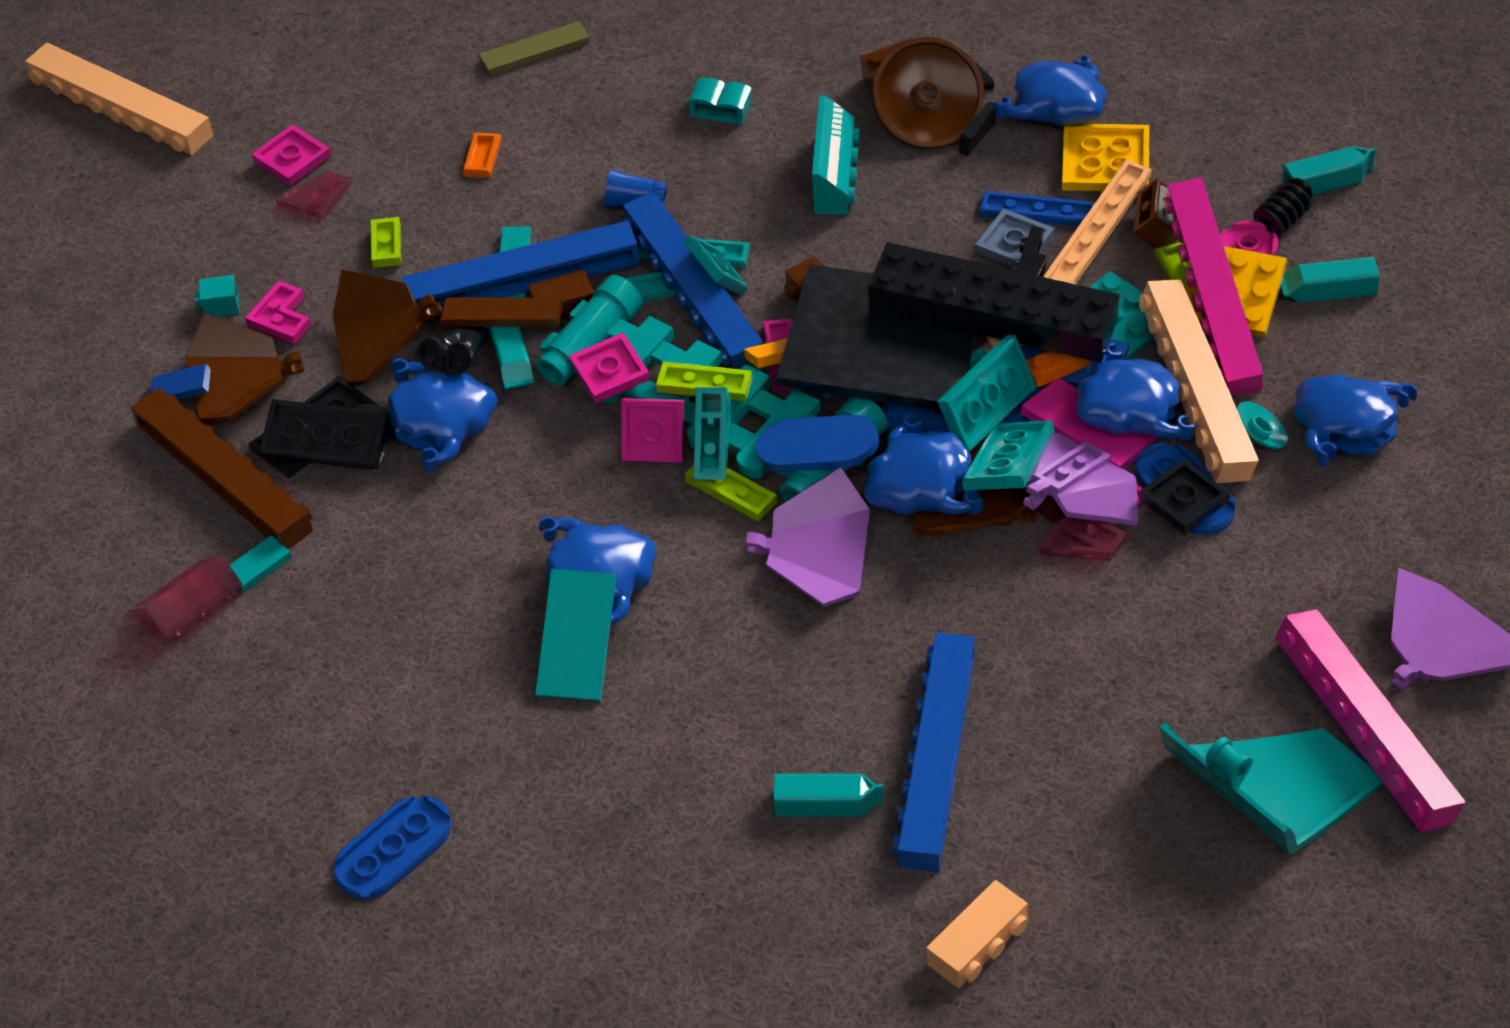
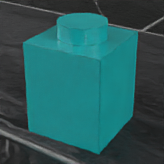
(218, 296)

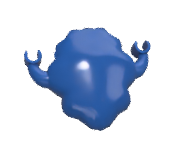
(1056, 93)
(1131, 398)
(437, 411)
(1349, 414)
(921, 473)
(602, 550)

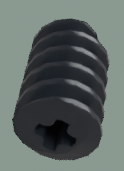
(1285, 206)

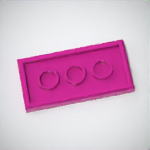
(1059, 403)

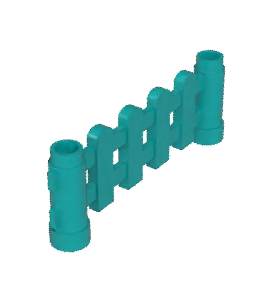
(609, 314)

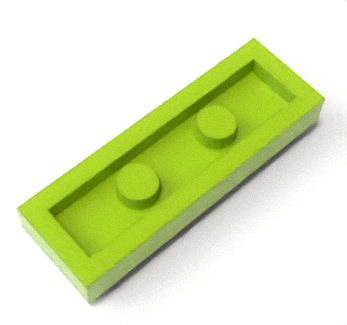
(684, 378)
(737, 493)

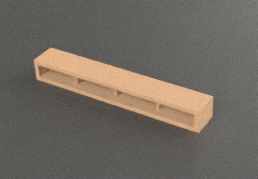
(119, 99)
(1202, 386)

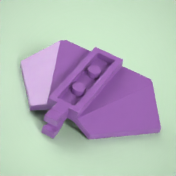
(1083, 483)
(819, 540)
(1442, 634)

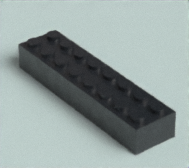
(994, 301)

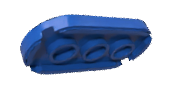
(817, 443)
(1161, 461)
(392, 847)

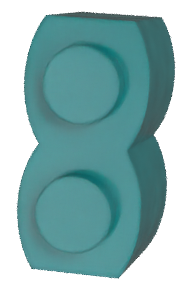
(720, 100)

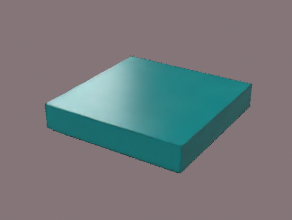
(716, 265)

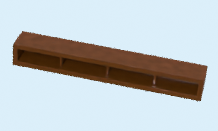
(222, 468)

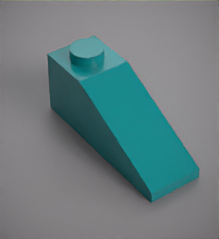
(712, 432)

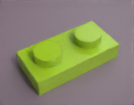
(386, 242)

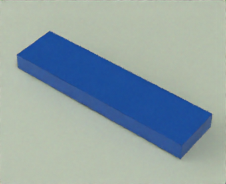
(1036, 208)

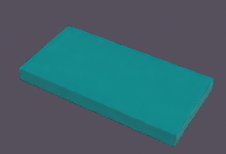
(987, 393)
(1009, 455)
(576, 635)

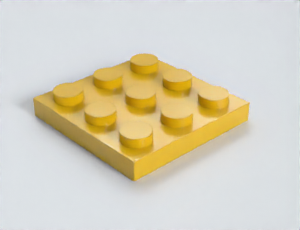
(1097, 152)
(1257, 283)

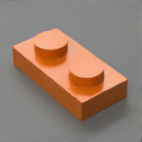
(1053, 366)

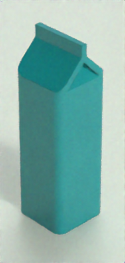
(1332, 169)
(1331, 280)
(511, 356)
(825, 795)

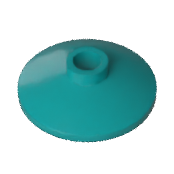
(1262, 426)

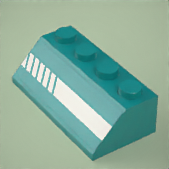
(834, 159)

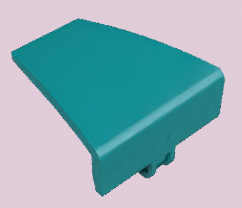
(1282, 783)

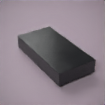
(977, 129)

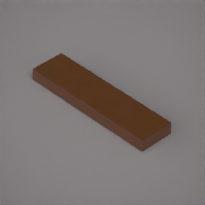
(502, 312)

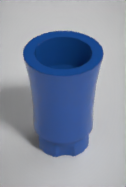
(625, 188)

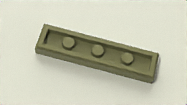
(534, 48)

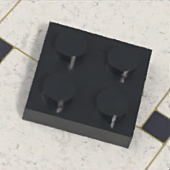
(1184, 496)

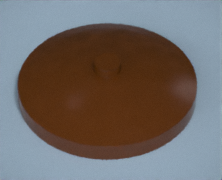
(927, 92)

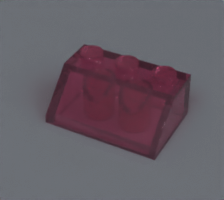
(187, 597)

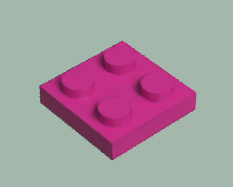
(291, 155)
(609, 367)
(652, 430)

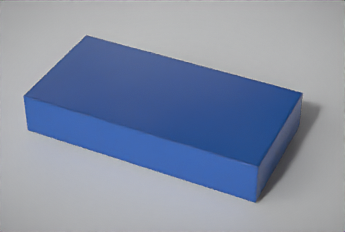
(184, 382)

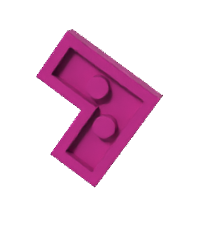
(276, 315)

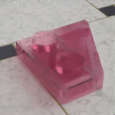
(316, 196)
(1084, 540)

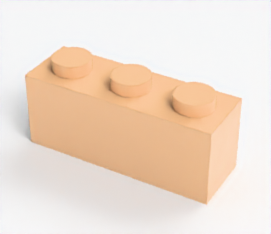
(977, 934)

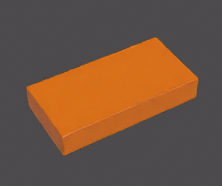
(482, 155)

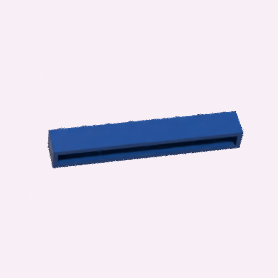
(513, 270)
(694, 288)
(936, 753)

